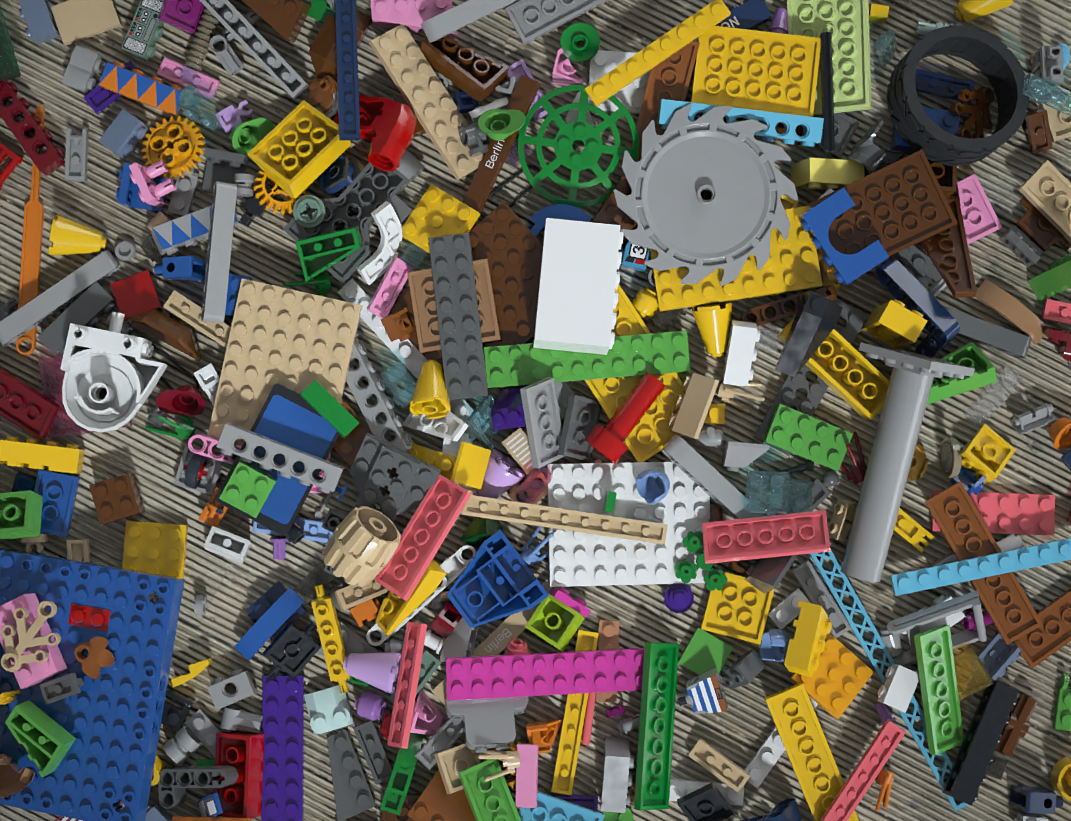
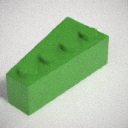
(1052, 280)
(970, 357)

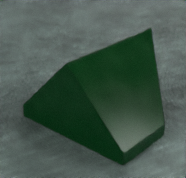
(480, 530)

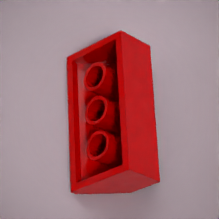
(246, 754)

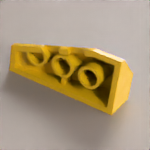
(396, 610)

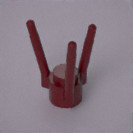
(858, 470)

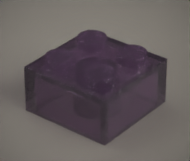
(513, 157)

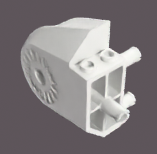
(109, 361)

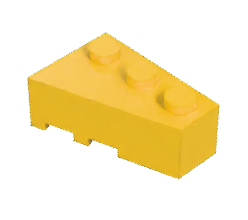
(808, 639)

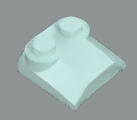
(328, 710)

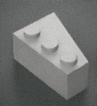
(616, 775)

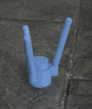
(531, 554)

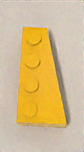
(40, 456)

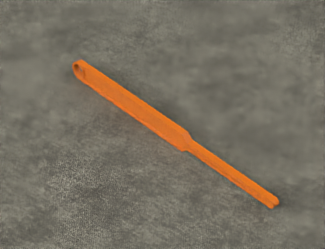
(31, 246)

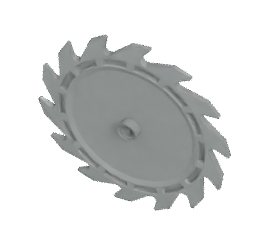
(741, 185)

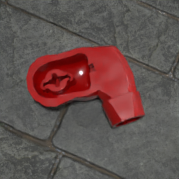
(388, 127)

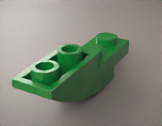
(401, 775)

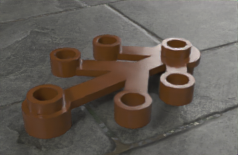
(984, 97)

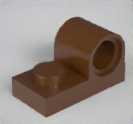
(1038, 130)

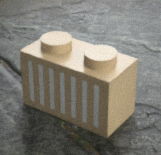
(518, 446)

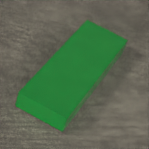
(329, 408)

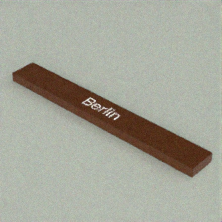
(499, 150)

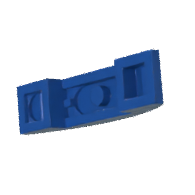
(269, 623)

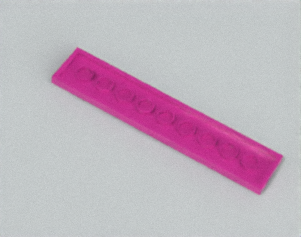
(544, 674)

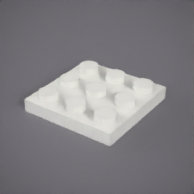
(631, 95)

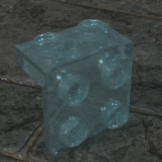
(189, 102)

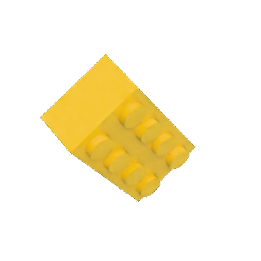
(895, 324)

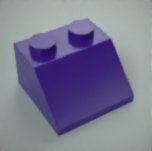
(508, 409)

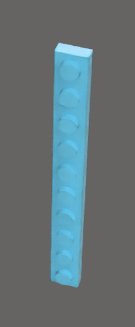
(981, 567)

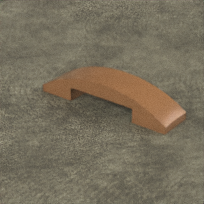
(1011, 309)

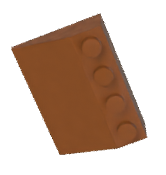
(437, 805)

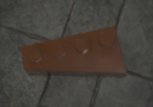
(283, 15)
(464, 67)

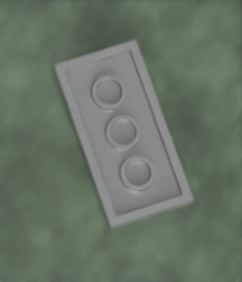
(542, 421)

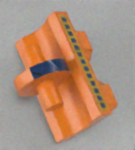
(213, 511)

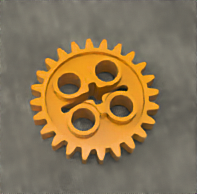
(174, 147)

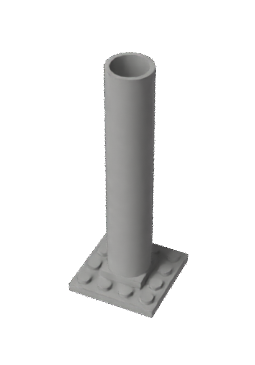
(891, 455)

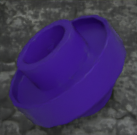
(678, 598)

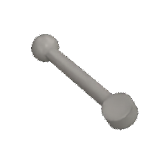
(318, 515)

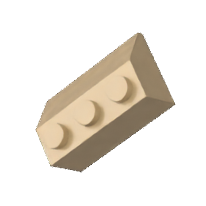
(693, 405)

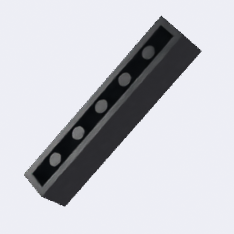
(980, 742)

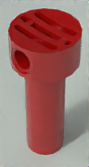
(610, 438)

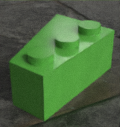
(40, 736)

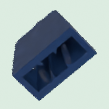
(1034, 799)

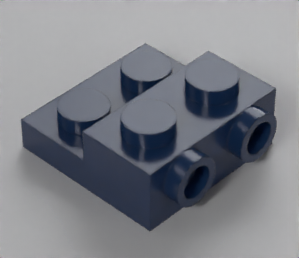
(262, 604)

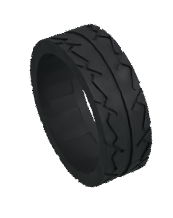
(992, 60)

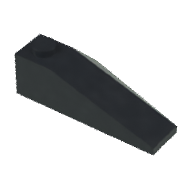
(810, 327)

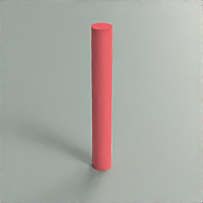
(588, 718)

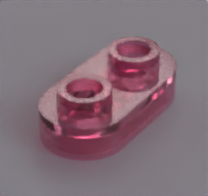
(534, 484)

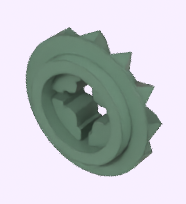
(301, 206)

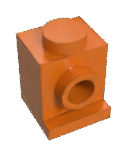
(366, 610)

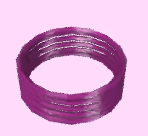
(617, 712)

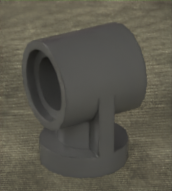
(473, 136)

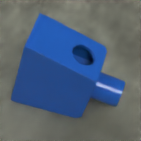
(181, 268)

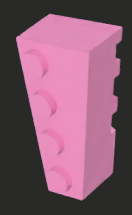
(407, 12)

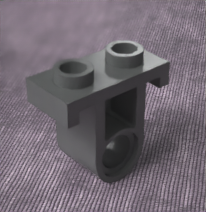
(742, 670)

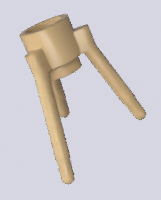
(728, 391)
(509, 759)

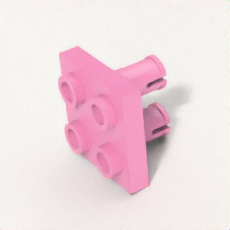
(149, 191)

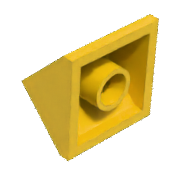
(470, 466)

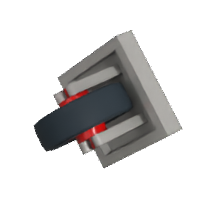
(198, 472)

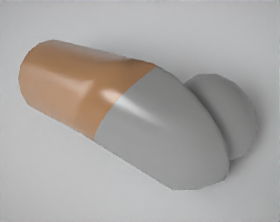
(439, 599)

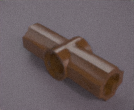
(1017, 724)

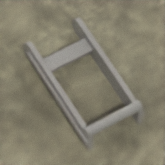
(911, 623)

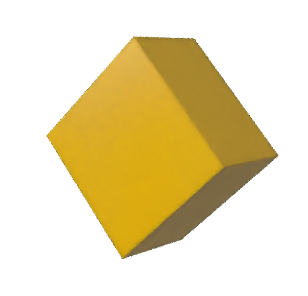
(878, 13)

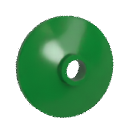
(580, 33)

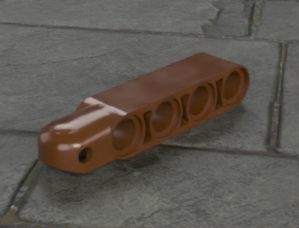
(778, 306)

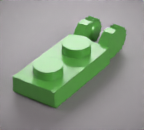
(1062, 713)

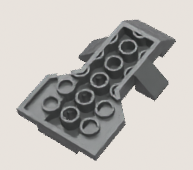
(367, 192)
(374, 470)

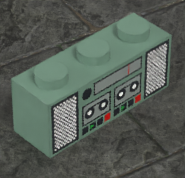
(144, 30)

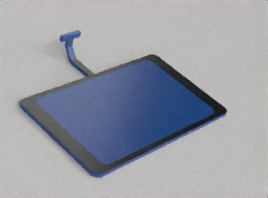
(294, 423)

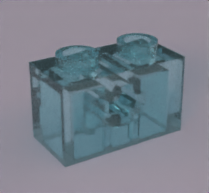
(399, 373)

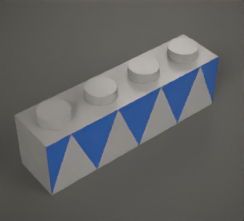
(183, 231)

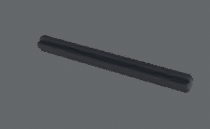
(827, 92)

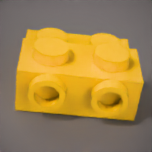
(986, 453)

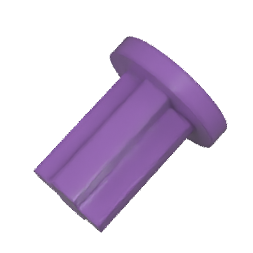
(279, 547)
(883, 713)

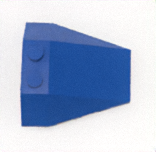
(495, 584)

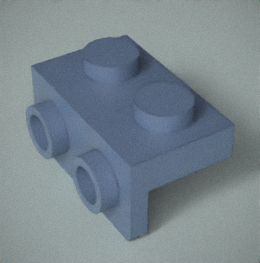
(997, 656)

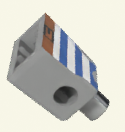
(704, 693)

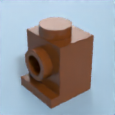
(398, 325)

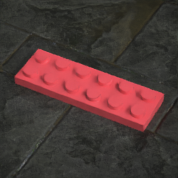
(1014, 513)
(423, 537)
(766, 537)

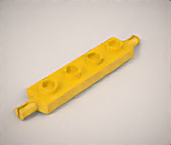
(330, 637)

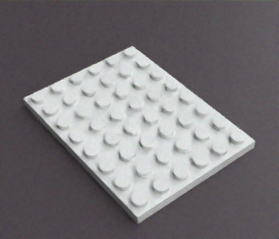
(607, 560)

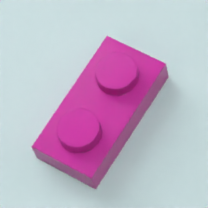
(577, 604)

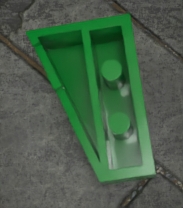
(325, 250)

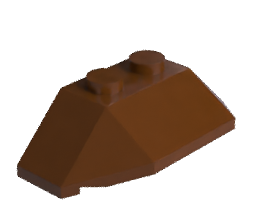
(324, 46)
(168, 330)

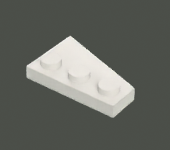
(447, 427)

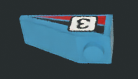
(634, 257)

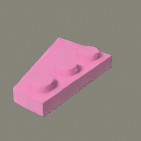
(976, 209)

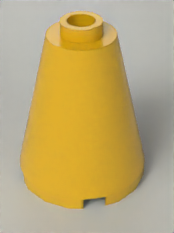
(973, 9)
(74, 238)
(714, 326)
(430, 392)

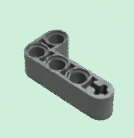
(180, 781)

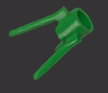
(322, 282)
(184, 429)

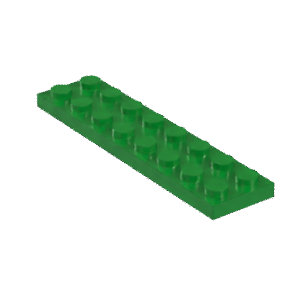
(656, 726)

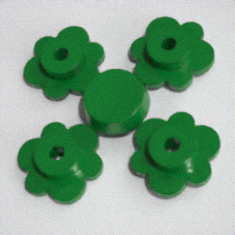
(700, 562)

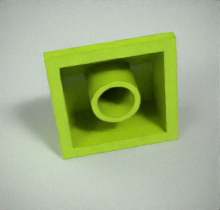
(555, 622)

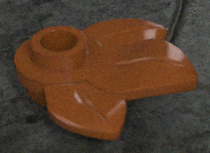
(322, 92)
(97, 656)

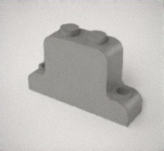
(487, 721)

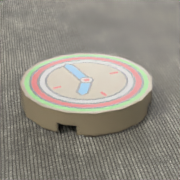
(949, 459)

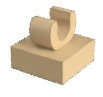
(35, 540)

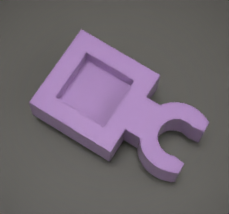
(230, 116)

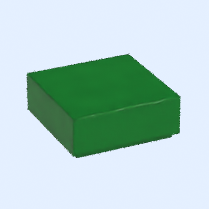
(609, 501)

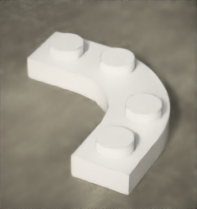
(387, 250)

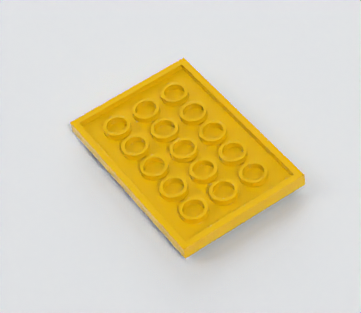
(757, 70)

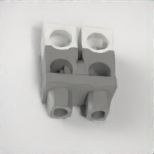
(1048, 64)

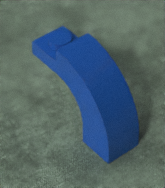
(556, 211)

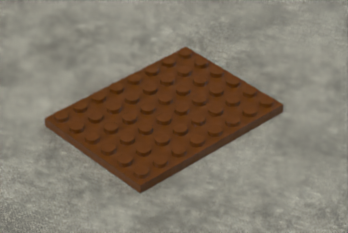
(515, 276)

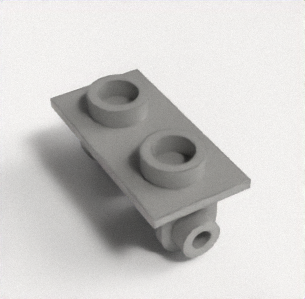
(1030, 421)

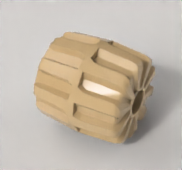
(361, 546)

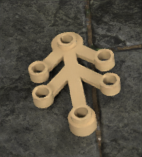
(26, 638)

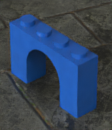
(846, 266)

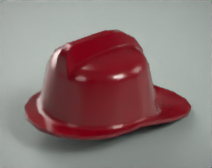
(182, 401)

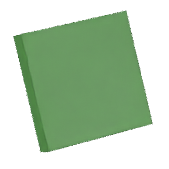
(704, 653)

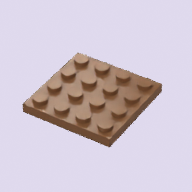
(425, 308)

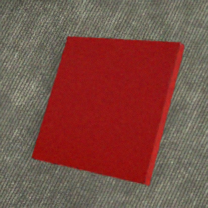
(136, 294)

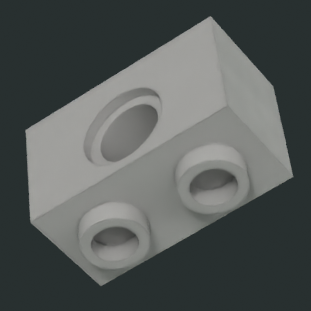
(244, 688)

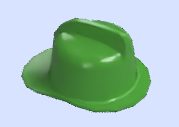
(501, 123)
(248, 134)

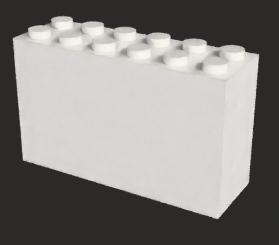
(578, 286)

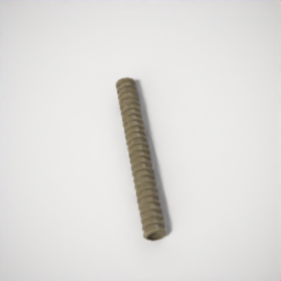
(202, 40)

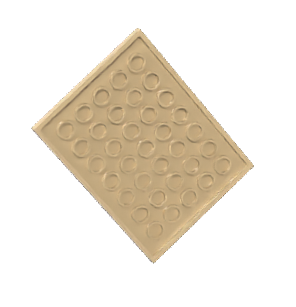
(284, 341)

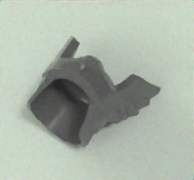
(872, 154)

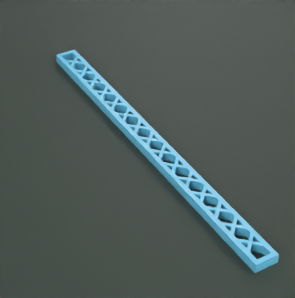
(916, 708)

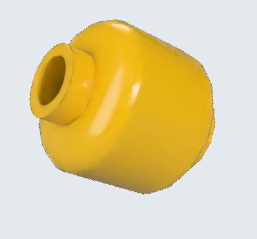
(646, 302)

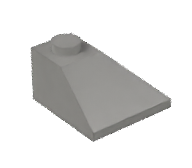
(740, 454)

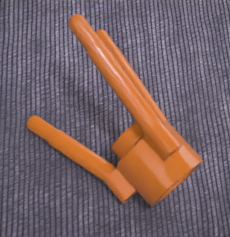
(884, 779)

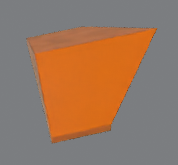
(543, 733)

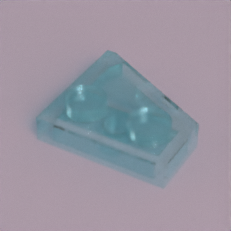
(481, 422)

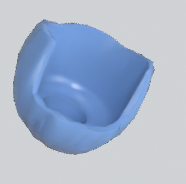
(653, 485)
(774, 645)

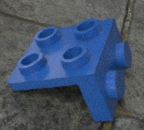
(128, 192)

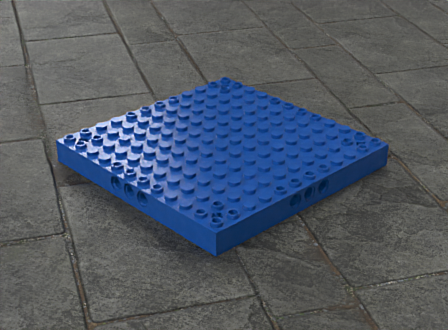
(114, 715)

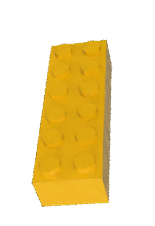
(847, 373)

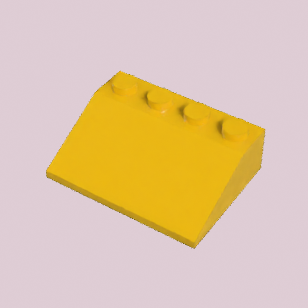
(299, 149)

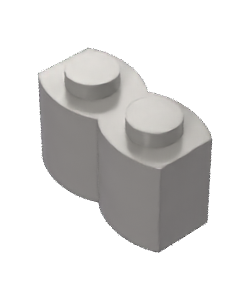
(82, 69)

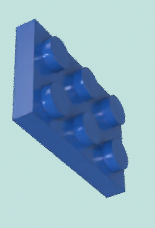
(58, 503)

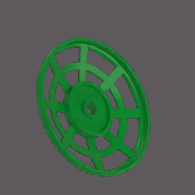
(563, 145)

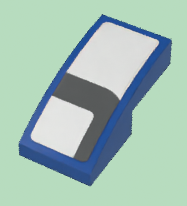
(210, 806)

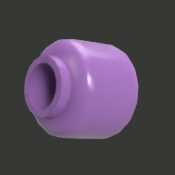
(370, 705)

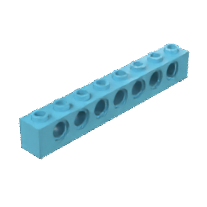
(812, 125)

